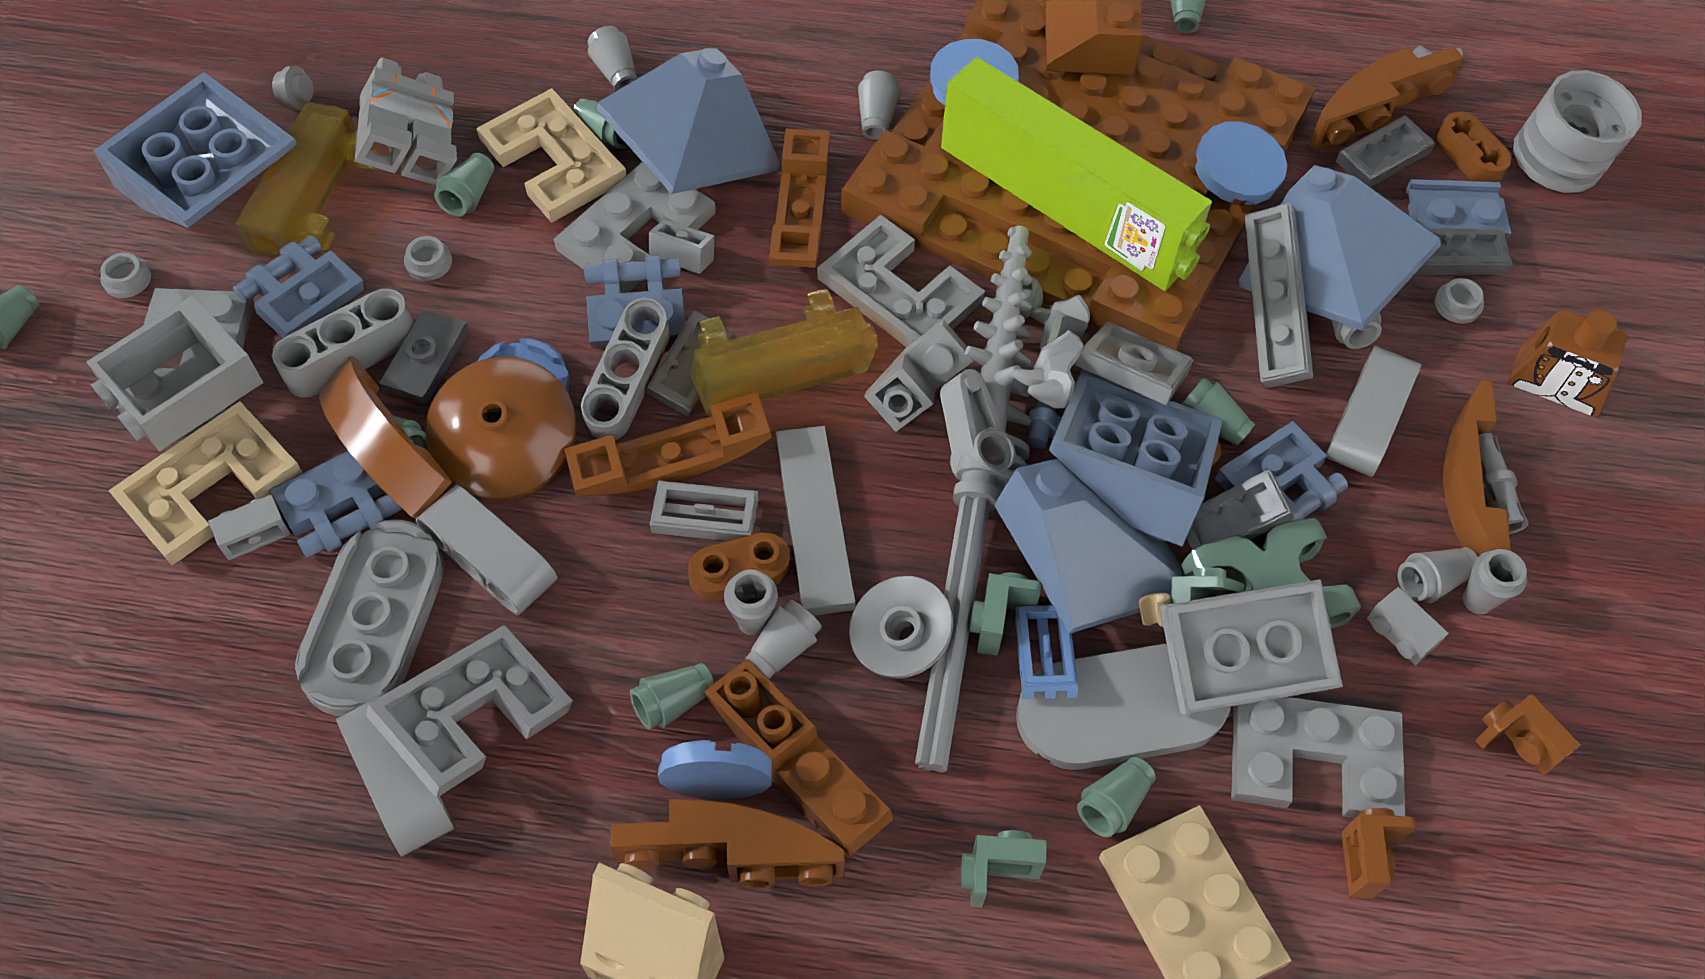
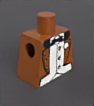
(1571, 360)

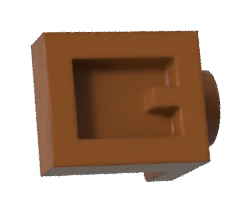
(1532, 729)
(1366, 856)

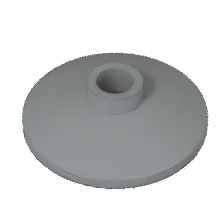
(889, 610)

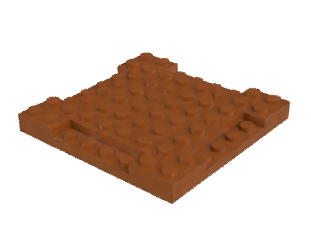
(1152, 113)

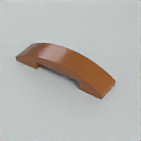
(801, 199)
(379, 442)
(671, 454)
(1473, 523)

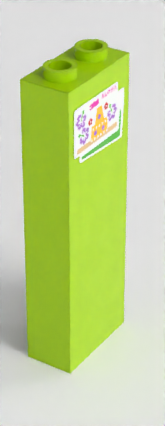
(1074, 174)

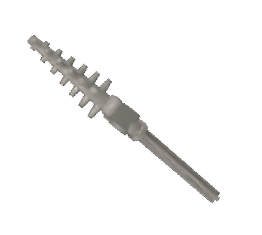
(983, 462)

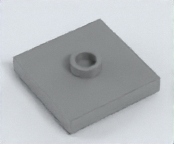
(1135, 362)

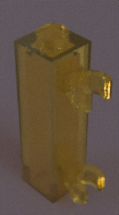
(300, 182)
(783, 358)

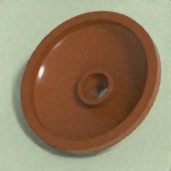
(519, 449)

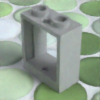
(156, 345)

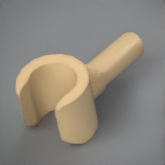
(1150, 608)

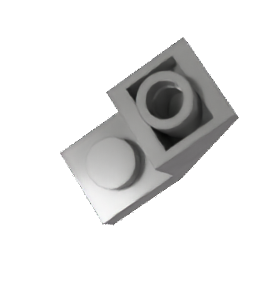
(916, 373)

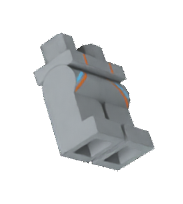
(408, 119)

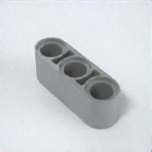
(363, 329)
(624, 347)
(1373, 411)
(487, 549)
(402, 800)

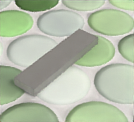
(1278, 296)
(815, 521)

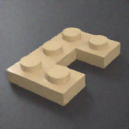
(583, 162)
(161, 491)

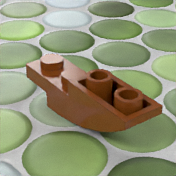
(1372, 94)
(801, 762)
(753, 841)

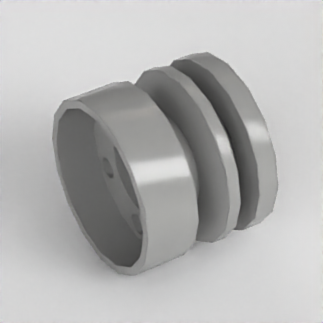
(1577, 131)

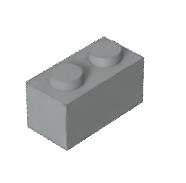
(678, 241)
(249, 527)
(1406, 626)

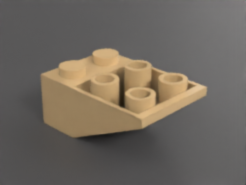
(647, 931)

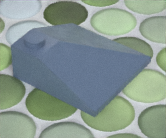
(692, 122)
(192, 151)
(1352, 246)
(1138, 454)
(1081, 548)

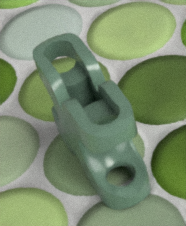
(1275, 563)

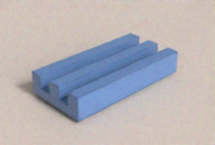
(1046, 682)

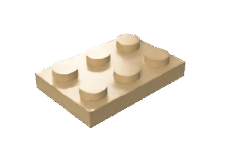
(1193, 902)

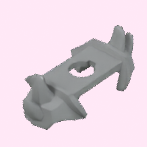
(1060, 349)

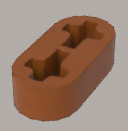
(1473, 148)

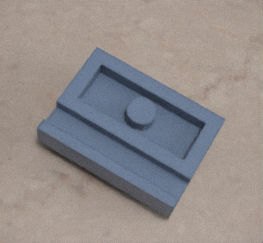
(1457, 204)

